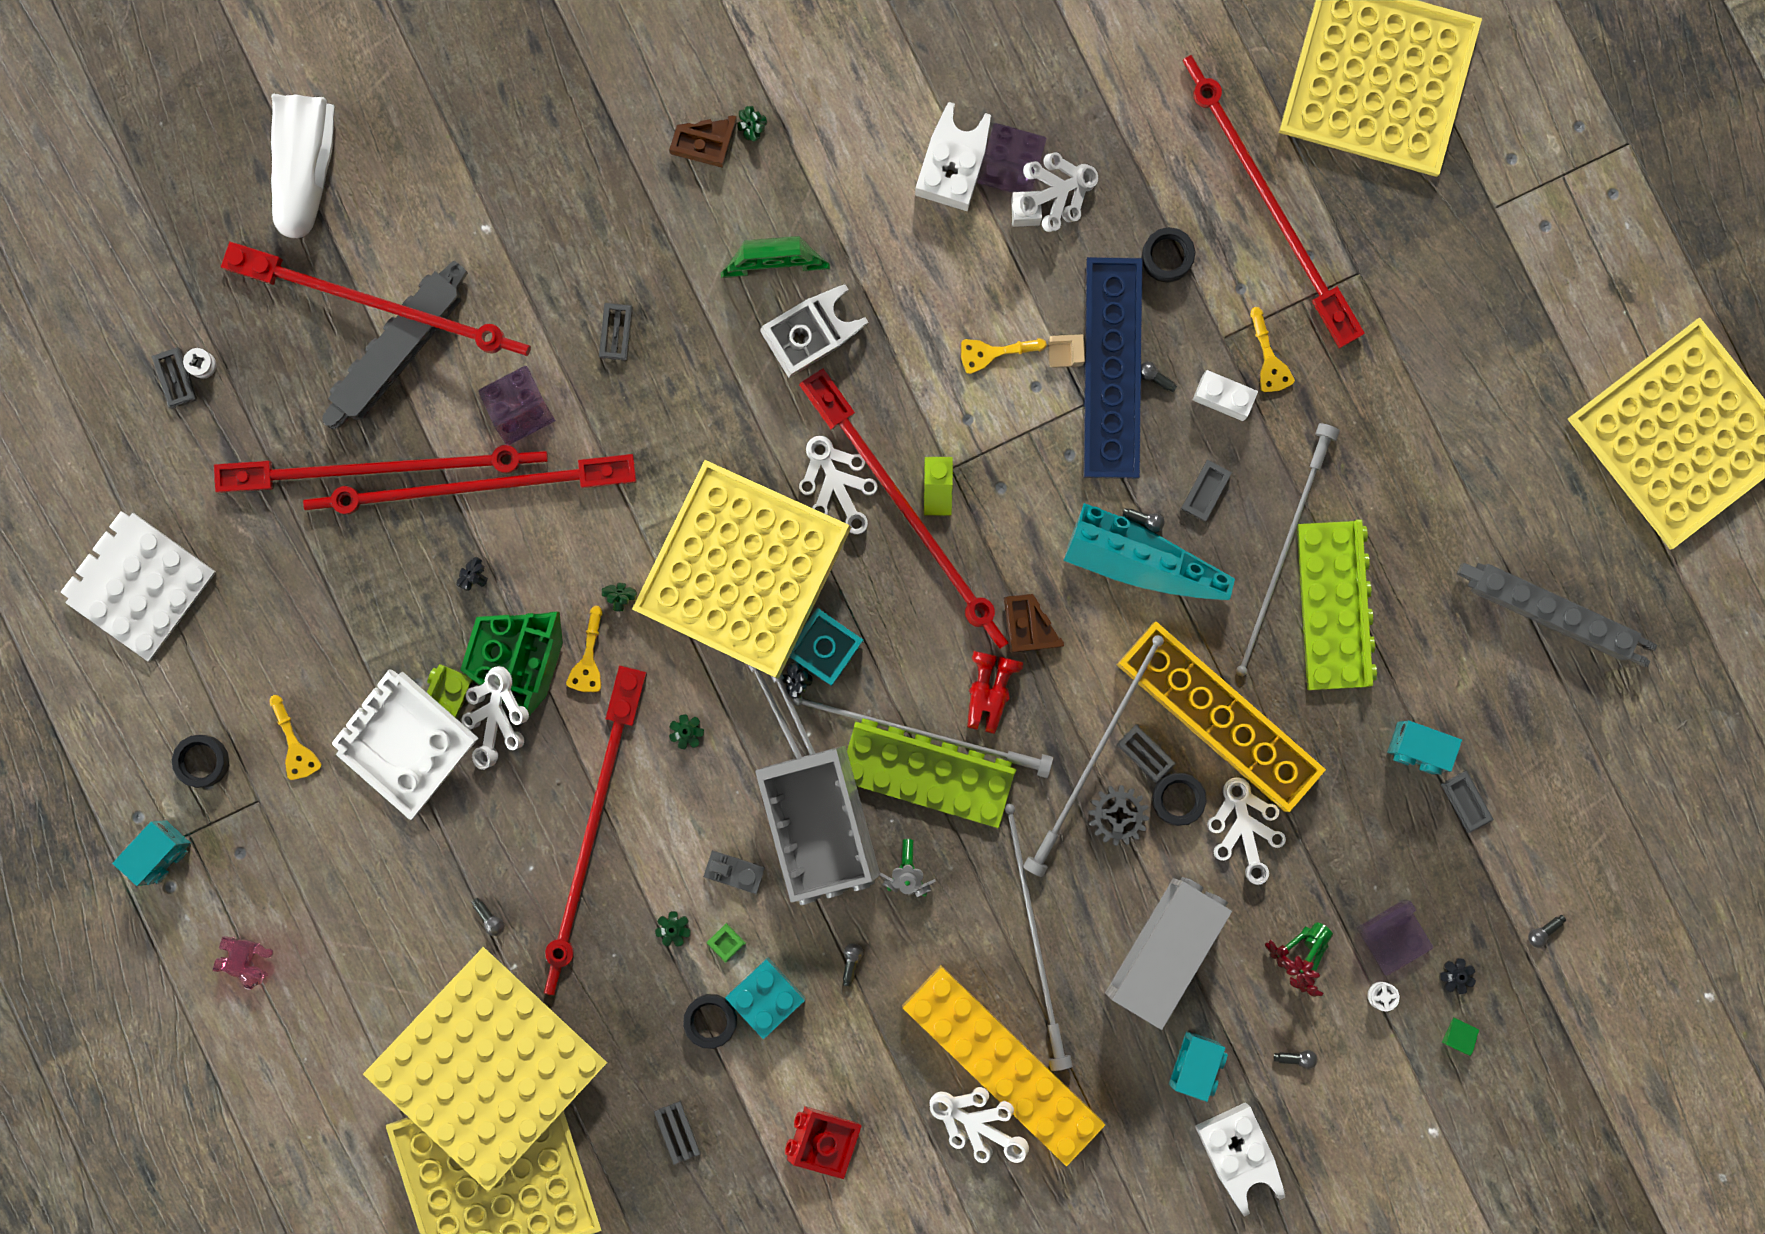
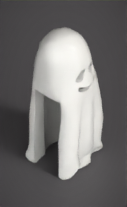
(300, 160)

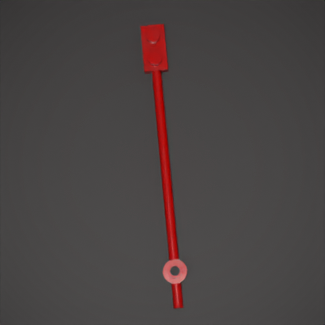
(268, 267)
(1330, 303)
(837, 411)
(591, 473)
(260, 475)
(622, 711)

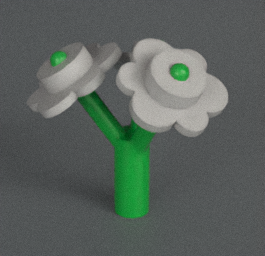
(906, 876)

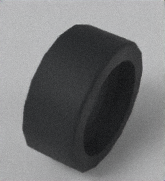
(1173, 234)
(183, 747)
(1200, 797)
(691, 1032)

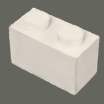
(1225, 395)

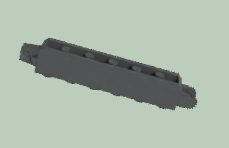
(394, 348)
(1556, 612)

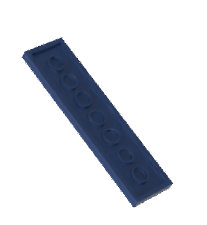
(1112, 368)

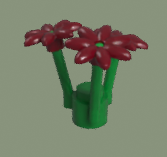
(1317, 941)

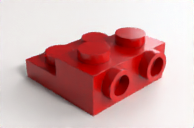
(822, 1142)

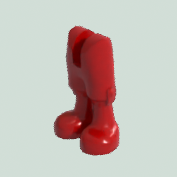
(989, 699)

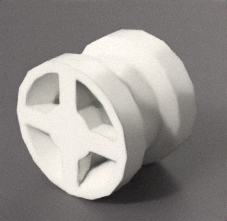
(205, 365)
(1389, 996)

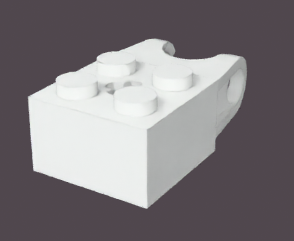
(957, 152)
(817, 323)
(1245, 1164)

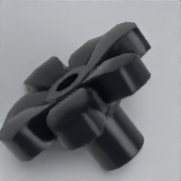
(472, 575)
(796, 680)
(1453, 973)

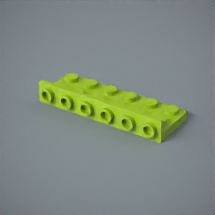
(1336, 605)
(929, 773)

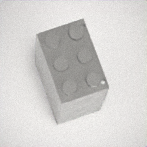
(818, 825)
(1168, 951)

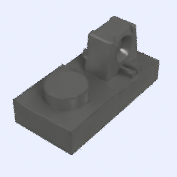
(734, 872)

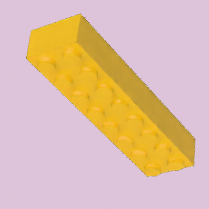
(1223, 718)
(1003, 1065)

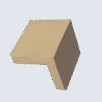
(1066, 351)

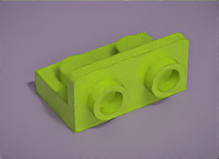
(448, 688)

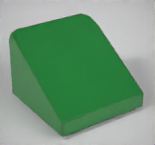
(1461, 1036)

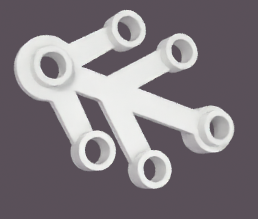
(1058, 190)
(835, 479)
(499, 683)
(1245, 826)
(975, 1124)

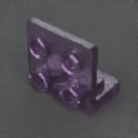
(1006, 157)
(516, 405)
(1395, 937)

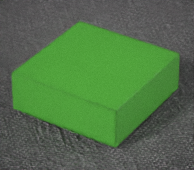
(726, 942)

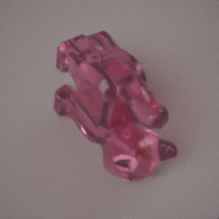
(239, 960)

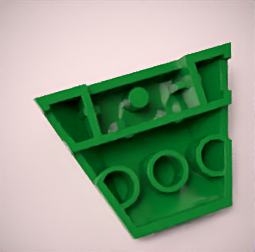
(774, 254)
(523, 646)

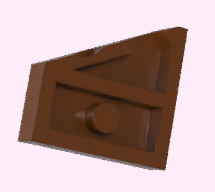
(704, 141)
(1028, 625)

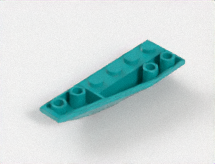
(1141, 558)

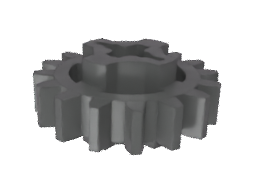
(1117, 828)

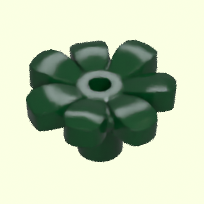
(752, 123)
(619, 595)
(691, 736)
(679, 929)

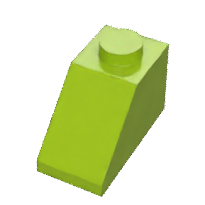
(938, 486)

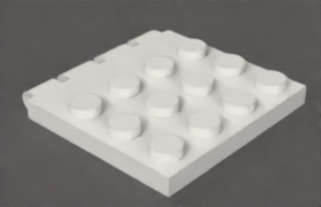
(137, 585)
(403, 743)

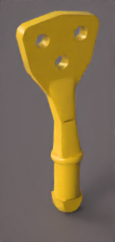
(990, 352)
(1270, 360)
(587, 661)
(294, 747)

